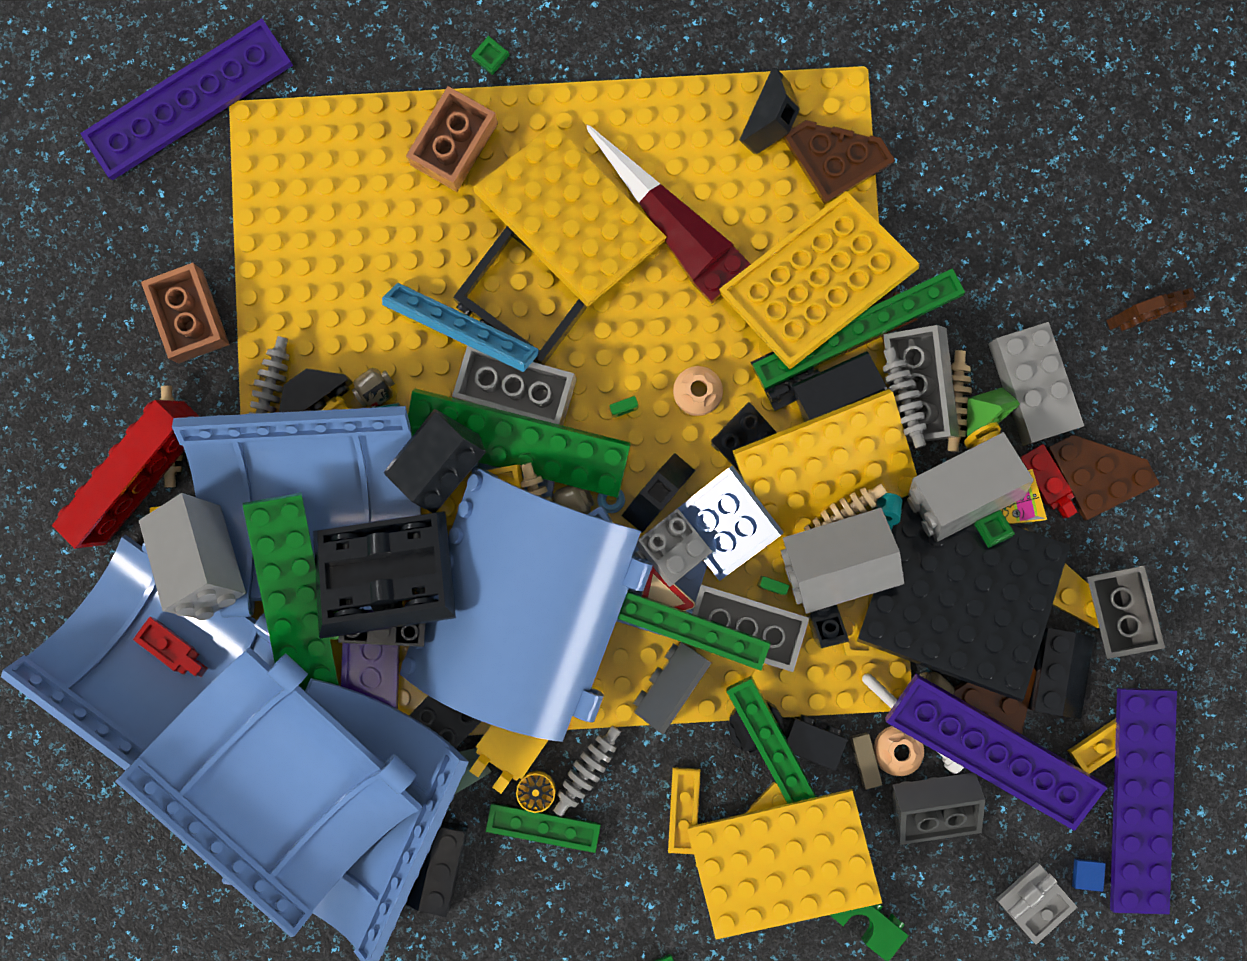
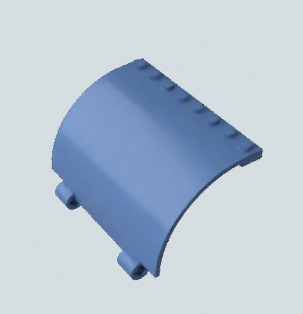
(325, 454)
(530, 608)
(109, 684)
(269, 788)
(377, 885)

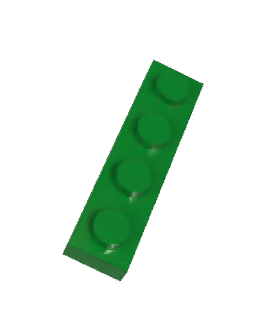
(543, 827)

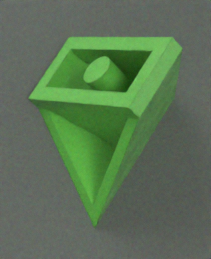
(989, 408)

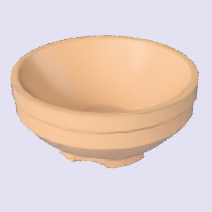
(697, 405)
(884, 752)

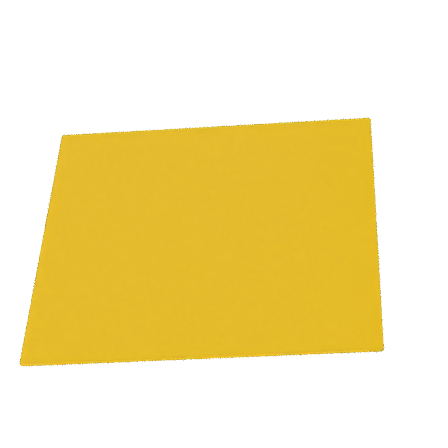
(340, 217)

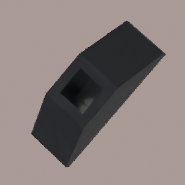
(772, 114)
(312, 390)
(658, 492)
(827, 627)
(401, 636)

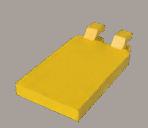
(507, 751)

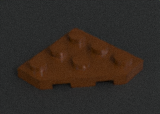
(836, 157)
(1151, 309)
(1100, 474)
(1002, 708)

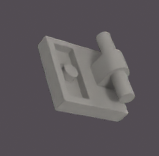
(673, 547)
(1036, 903)

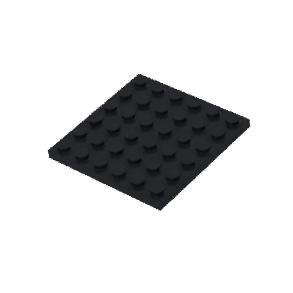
(967, 604)

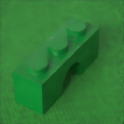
(883, 934)

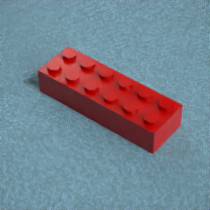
(124, 477)

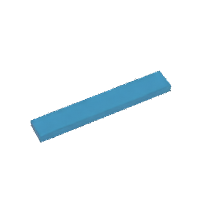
(460, 327)

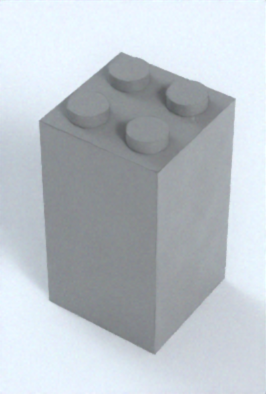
(969, 487)
(191, 557)
(842, 561)

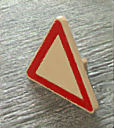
(659, 591)

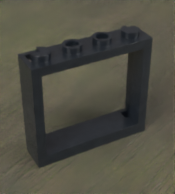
(468, 307)

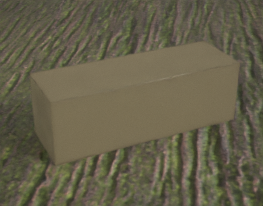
(866, 760)

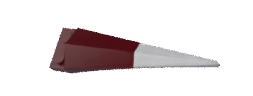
(698, 247)

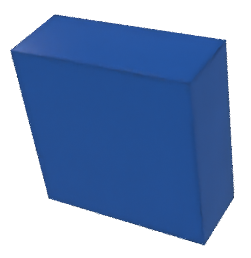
(1088, 875)

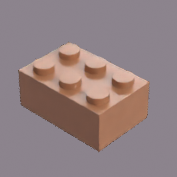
(452, 139)
(185, 313)

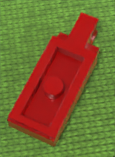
(1050, 481)
(169, 648)

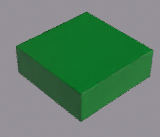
(490, 55)
(623, 407)
(994, 528)
(773, 585)

